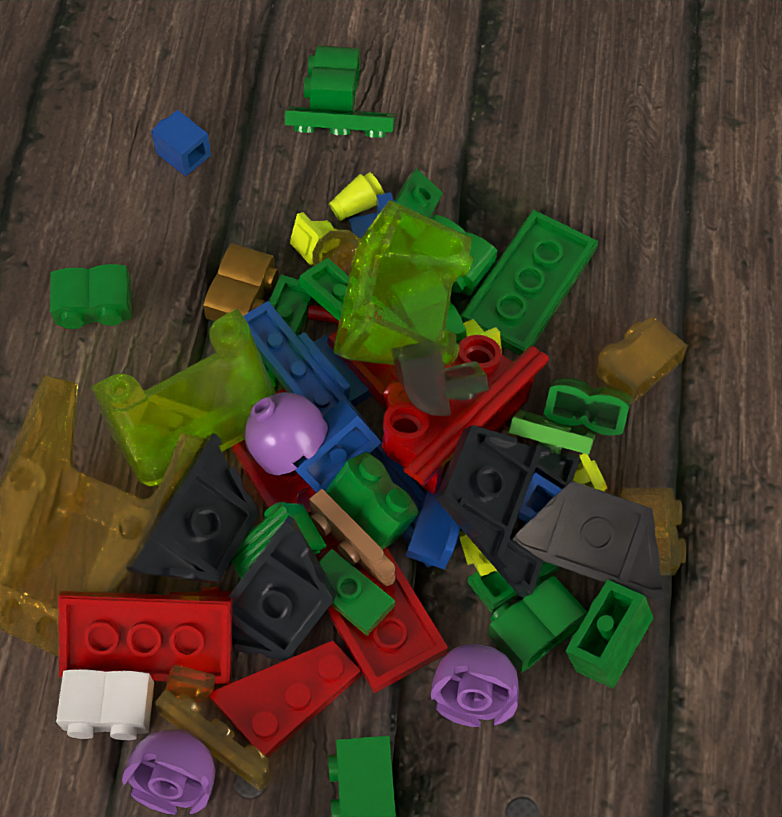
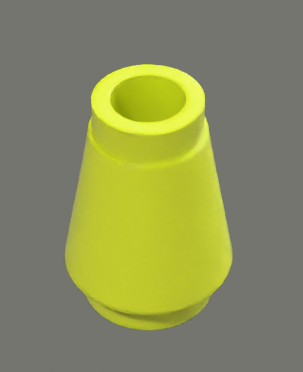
(356, 197)

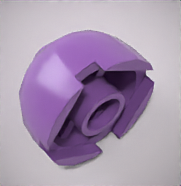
(283, 431)
(475, 685)
(170, 772)

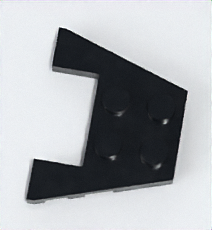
(486, 493)

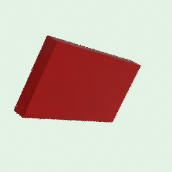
(145, 633)

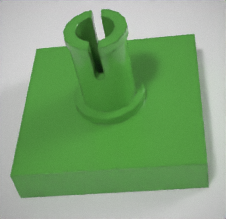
(551, 433)

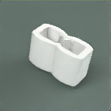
(105, 703)

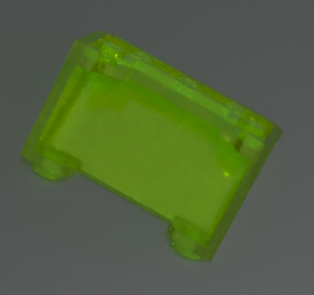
(401, 287)
(198, 401)

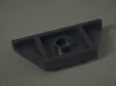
(199, 521)
(597, 538)
(280, 596)

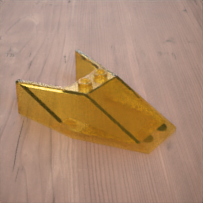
(62, 524)

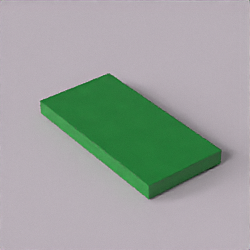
(530, 281)

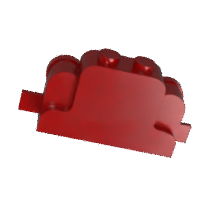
(427, 441)

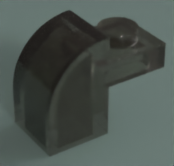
(429, 383)

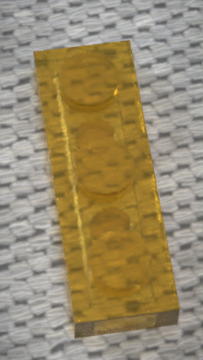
(217, 737)

